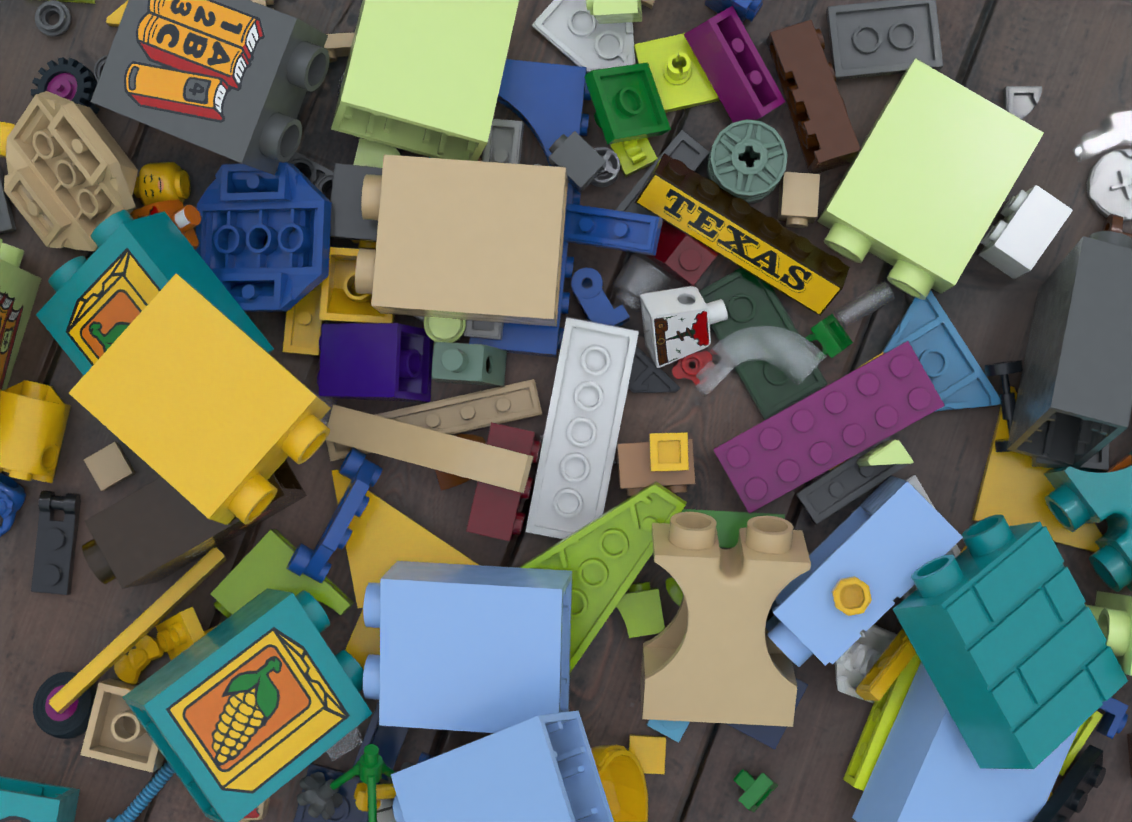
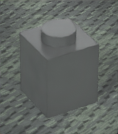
(579, 158)

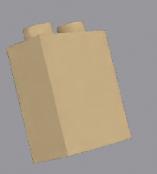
(464, 240)

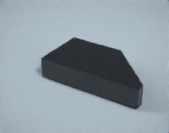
(647, 377)

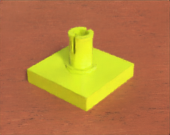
(676, 73)

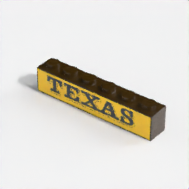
(742, 234)

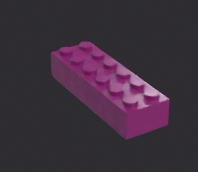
(828, 427)

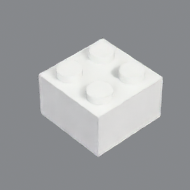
(1025, 231)

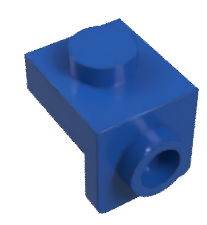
(1114, 717)

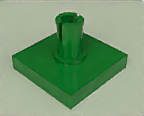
(627, 103)

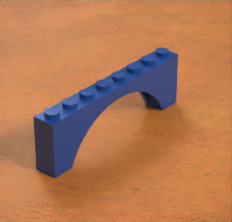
(550, 104)

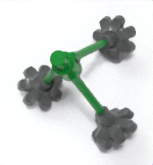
(323, 794)

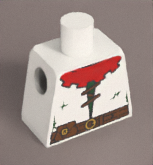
(678, 323)

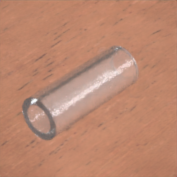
(864, 304)

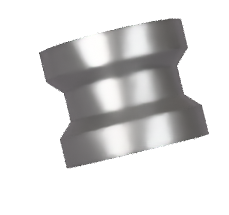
(612, 167)

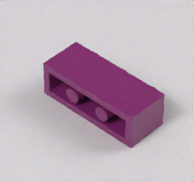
(734, 67)

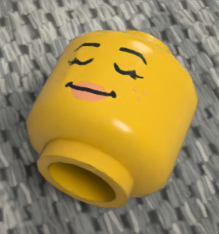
(162, 183)

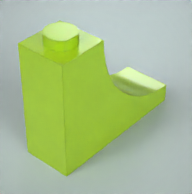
(266, 568)

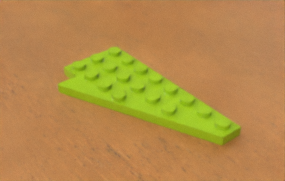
(607, 559)

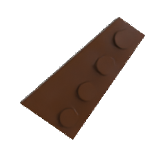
(813, 97)

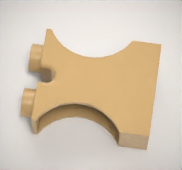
(716, 650)

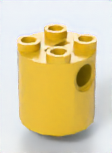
(31, 430)

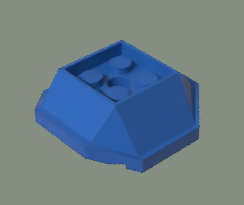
(239, 214)

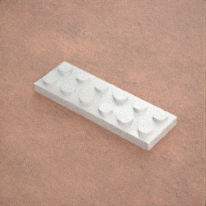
(581, 427)

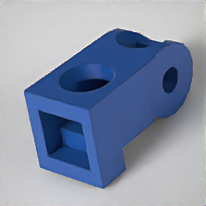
(589, 293)

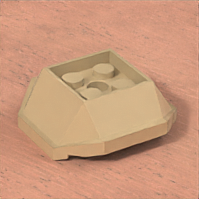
(66, 172)

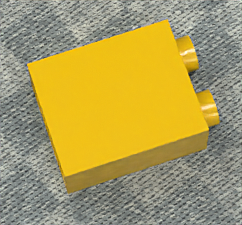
(203, 404)

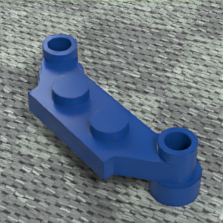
(336, 534)

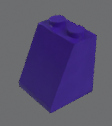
(375, 362)

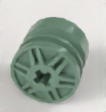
(732, 175)

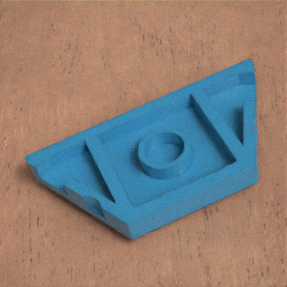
(944, 356)

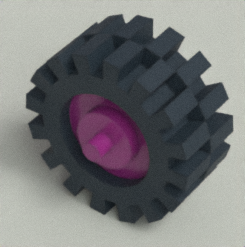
(69, 81)

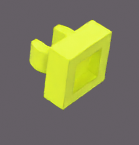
(634, 155)

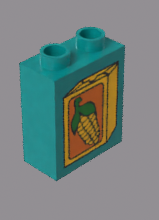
(112, 287)
(251, 703)

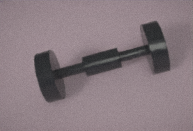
(1007, 398)

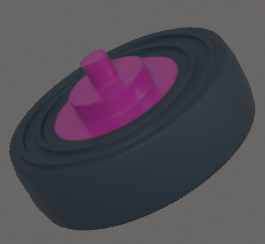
(73, 720)

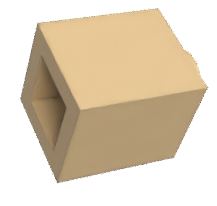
(798, 199)

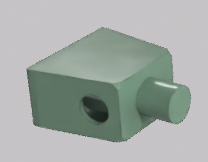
(467, 364)

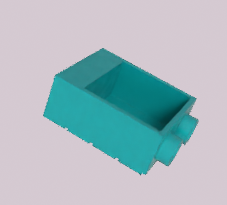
(1009, 643)

